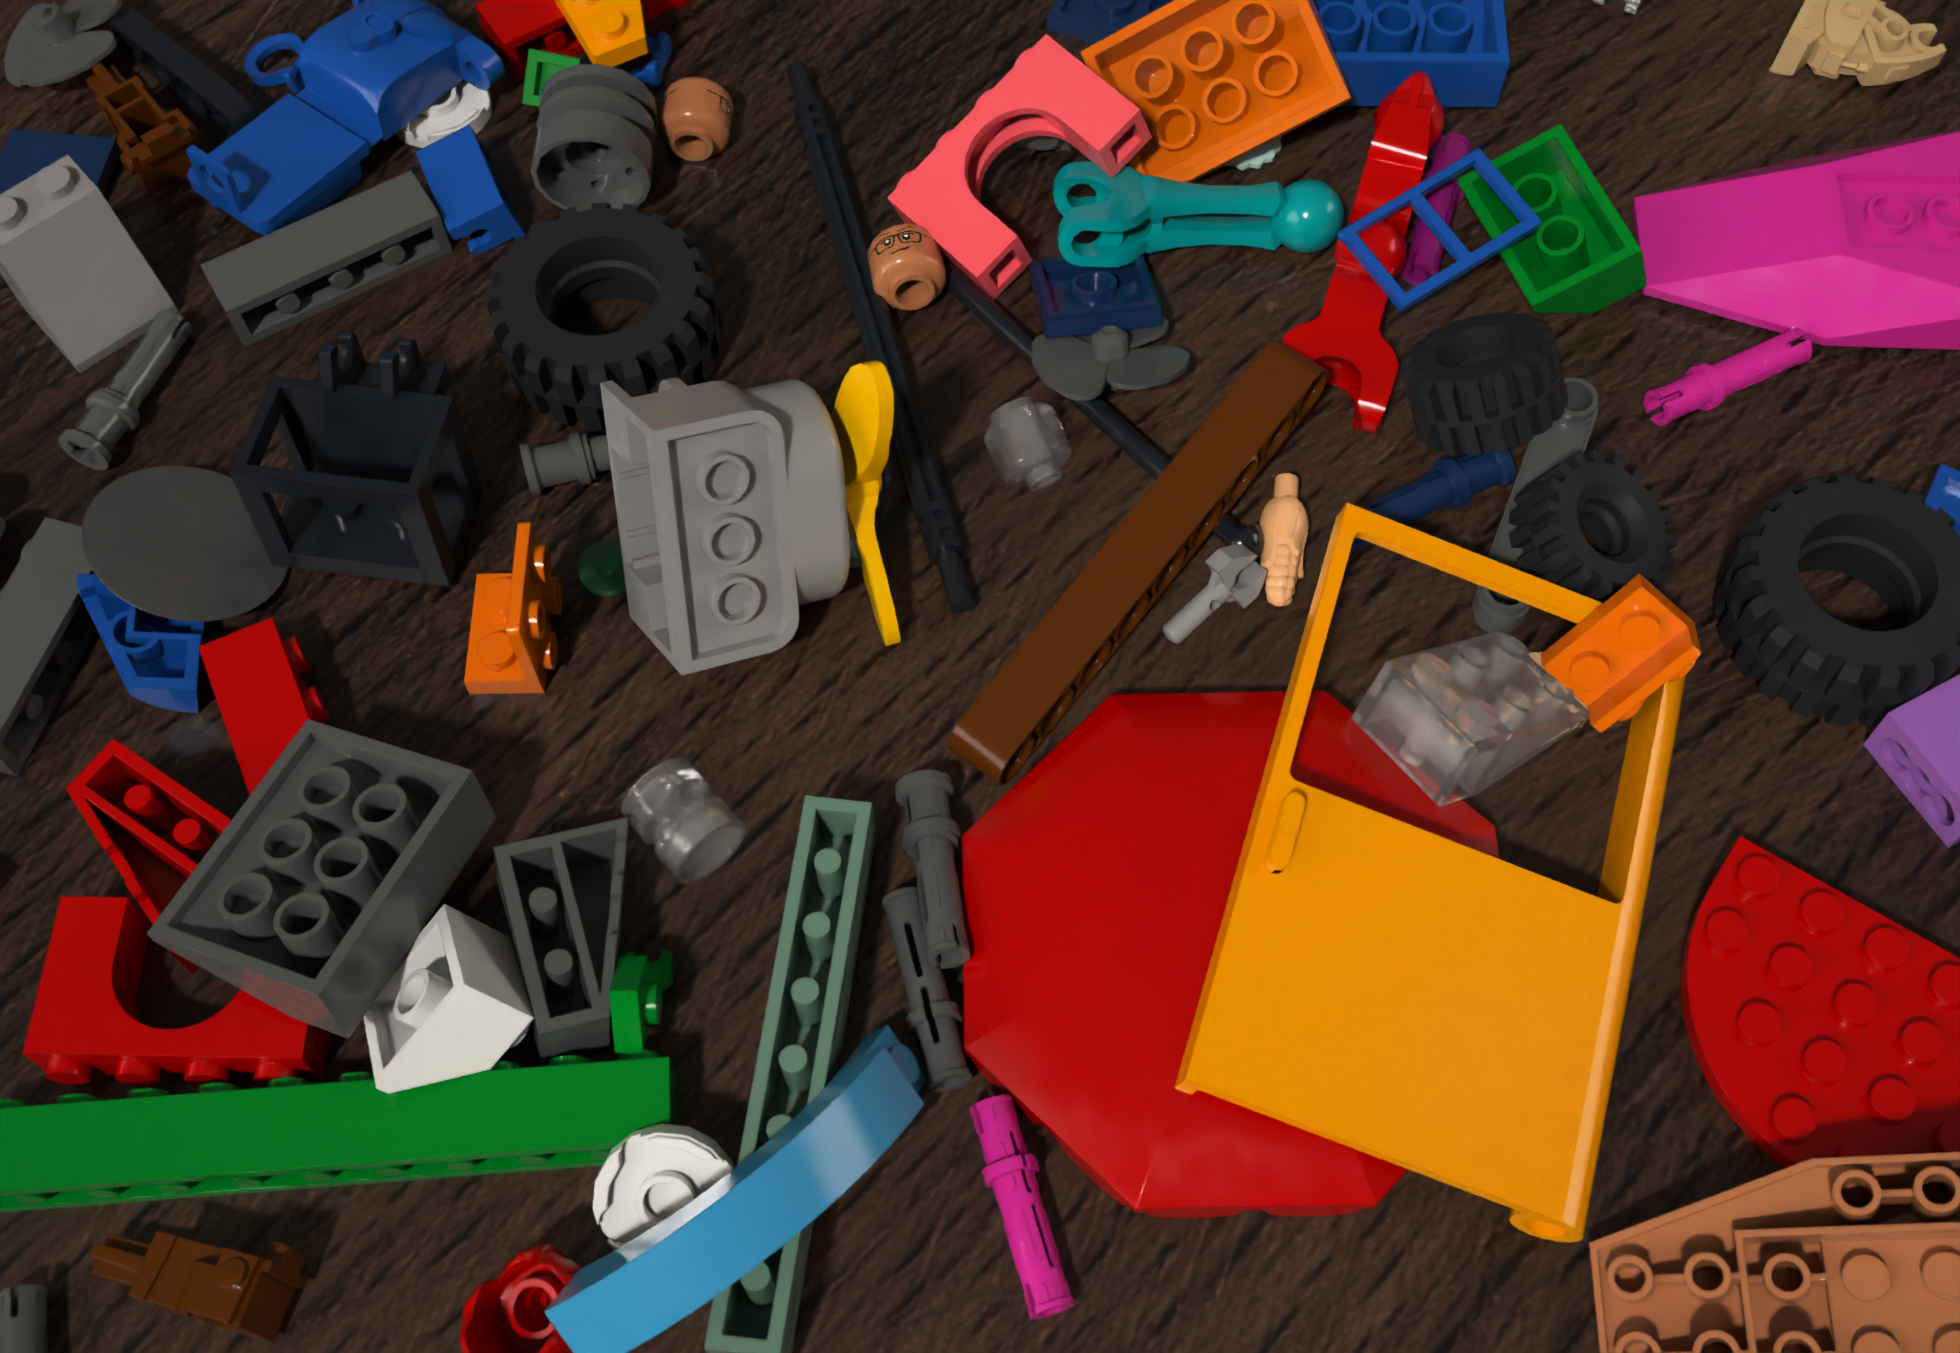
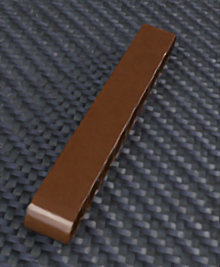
(1137, 563)

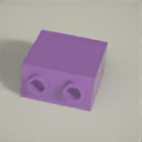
(1922, 755)

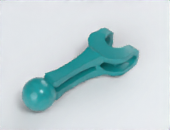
(1157, 215)

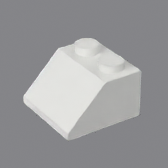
(447, 1005)

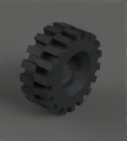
(1615, 512)

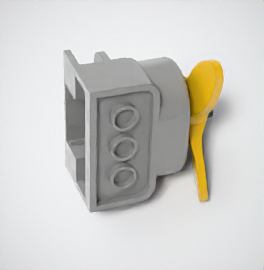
(747, 508)

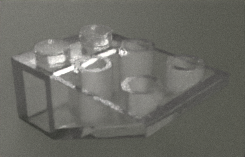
(1466, 713)

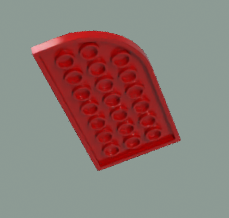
(1820, 1017)

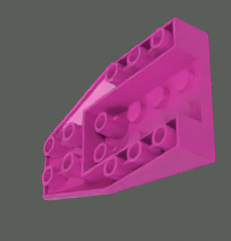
(1827, 243)

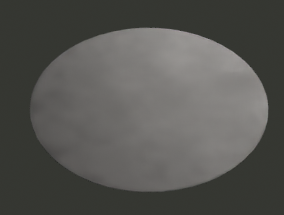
(178, 545)

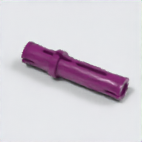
(1425, 249)

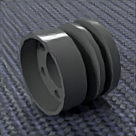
(594, 138)

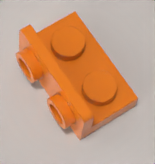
(1624, 652)

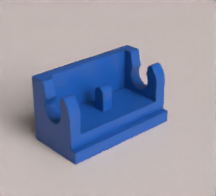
(469, 190)

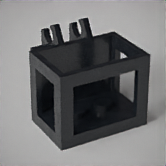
(376, 463)

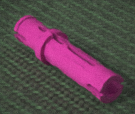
(1708, 385)
(1027, 1227)

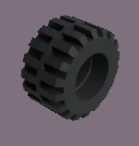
(1484, 383)

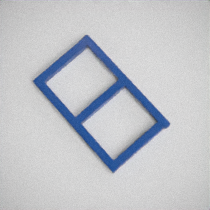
(1464, 259)

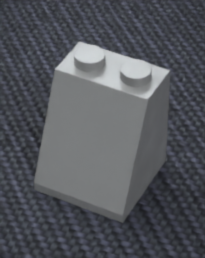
(76, 265)

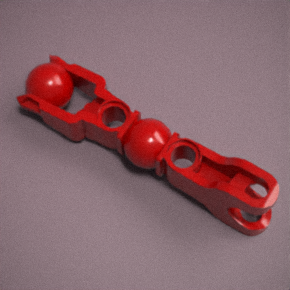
(1347, 330)

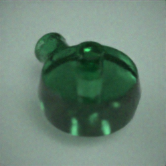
(603, 569)

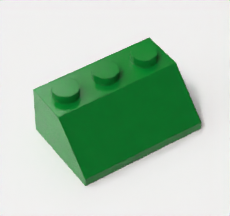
(1583, 248)

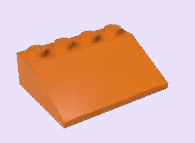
(1219, 79)

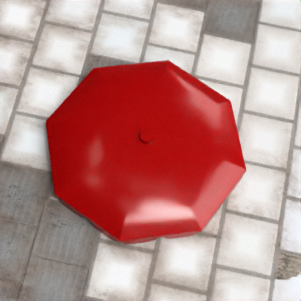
(1097, 927)

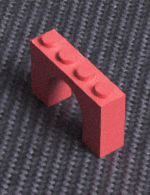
(1040, 96)

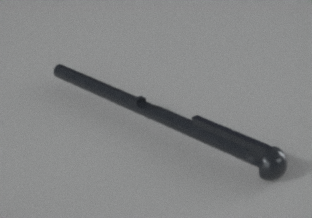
(1096, 409)

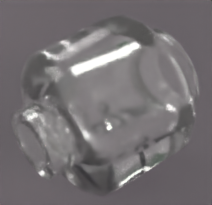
(1027, 443)

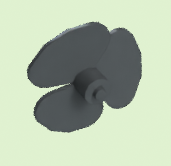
(52, 44)
(1106, 360)

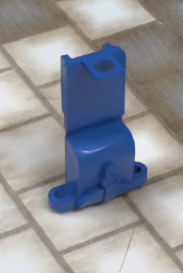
(362, 85)

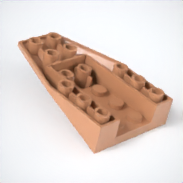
(1793, 1263)

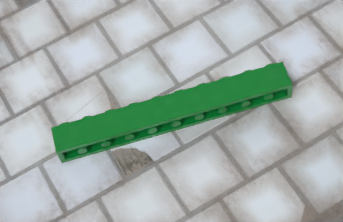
(326, 1132)

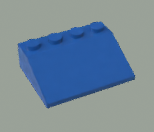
(1451, 40)

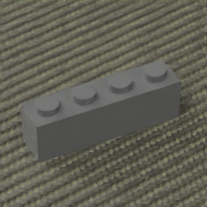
(327, 258)
(41, 636)

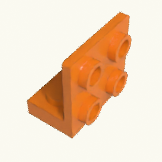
(512, 622)

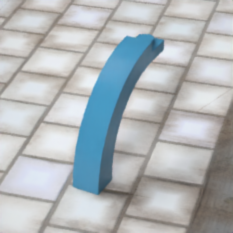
(747, 1212)

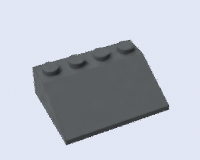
(327, 874)

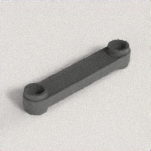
(1542, 453)

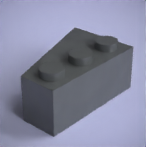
(565, 928)

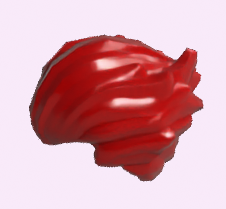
(510, 1310)

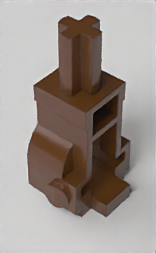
(138, 117)
(205, 1281)

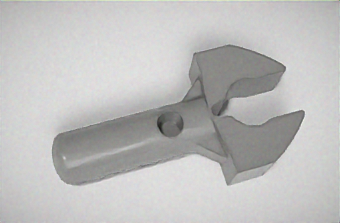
(1233, 578)

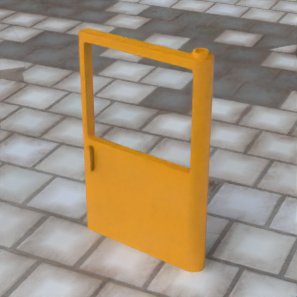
(1418, 983)

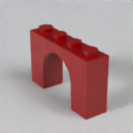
(91, 1022)

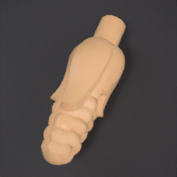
(1285, 535)

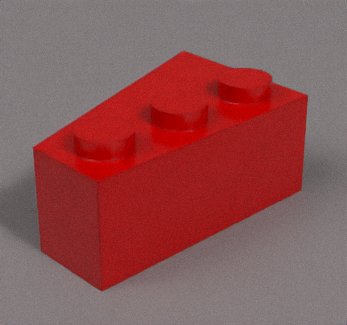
(146, 825)

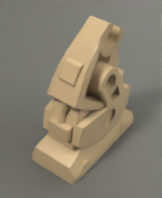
(1859, 41)

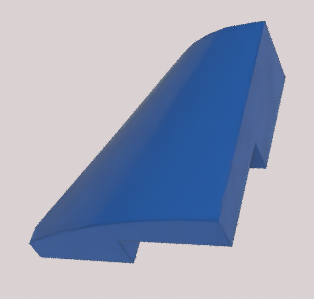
(151, 653)

